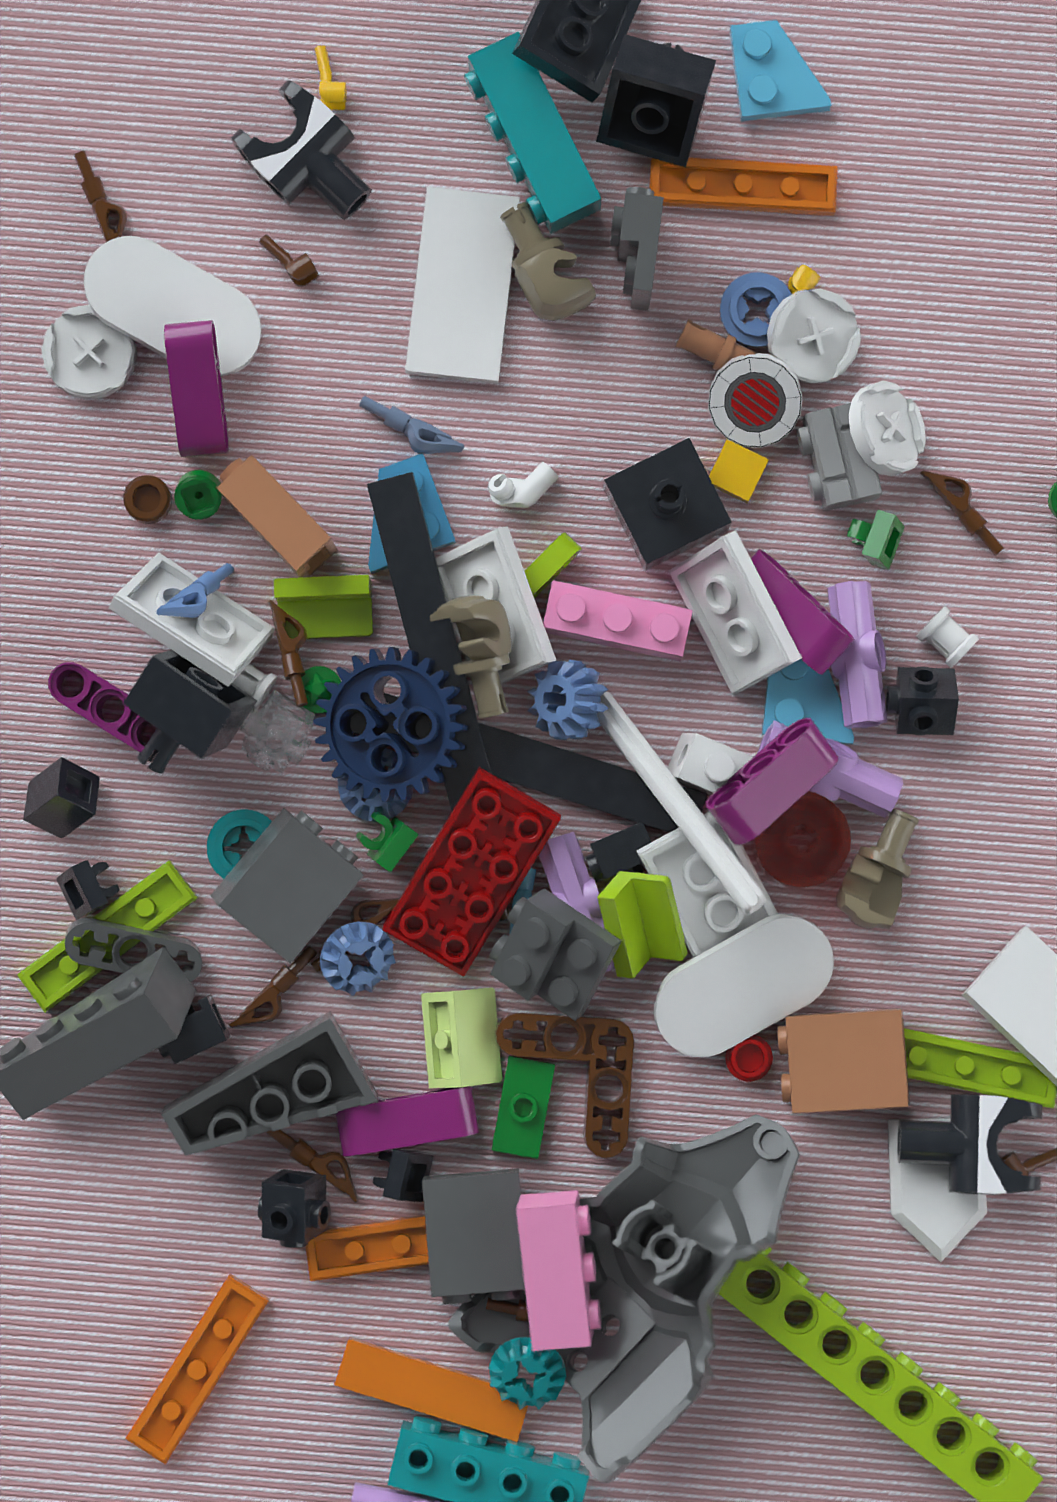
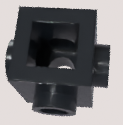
(924, 701)
(294, 1207)

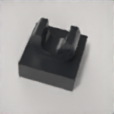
(83, 889)
(404, 1174)

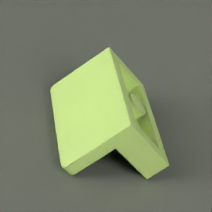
(461, 1038)

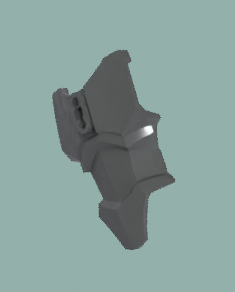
(661, 1253)

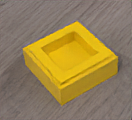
(737, 471)

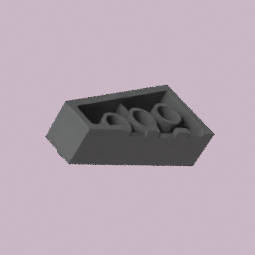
(97, 1035)
(282, 1085)

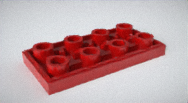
(471, 872)

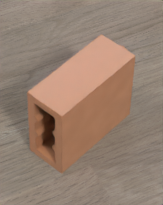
(276, 516)
(844, 1061)

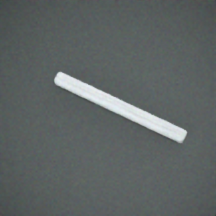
(680, 807)

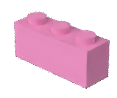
(617, 621)
(557, 1270)

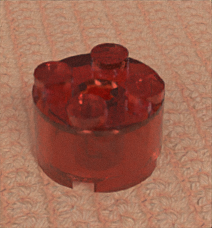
(820, 858)

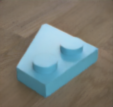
(772, 74)
(804, 693)

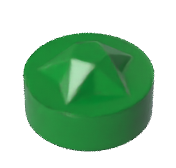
(198, 494)
(314, 686)

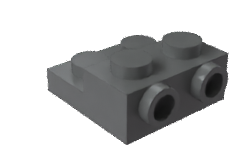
(637, 235)
(553, 953)

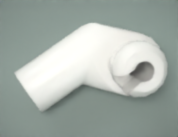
(521, 492)

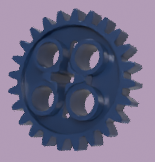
(419, 694)

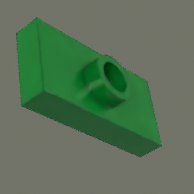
(523, 1107)

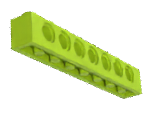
(1014, 1475)

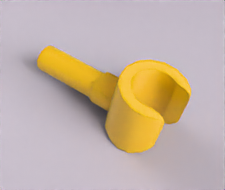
(331, 93)
(803, 279)

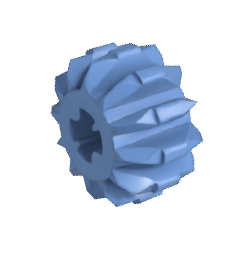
(567, 700)

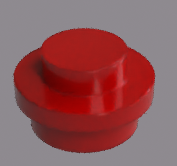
(749, 1059)

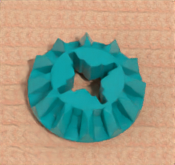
(227, 832)
(506, 1365)

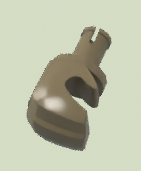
(546, 293)
(486, 642)
(874, 878)

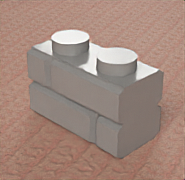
(839, 470)

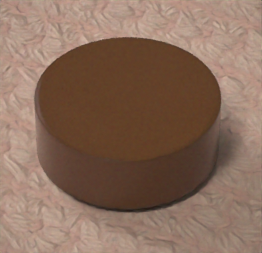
(147, 499)

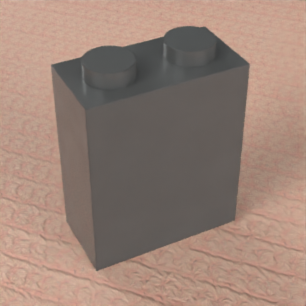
(288, 883)
(473, 1235)

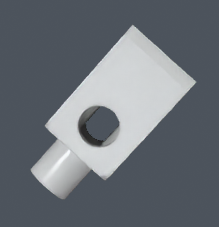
(704, 762)

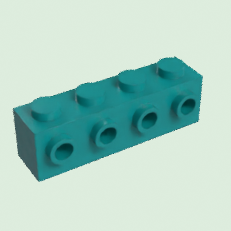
(534, 135)
(475, 1470)

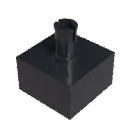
(655, 100)
(667, 504)
(185, 709)

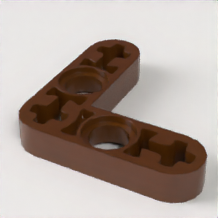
(585, 1049)

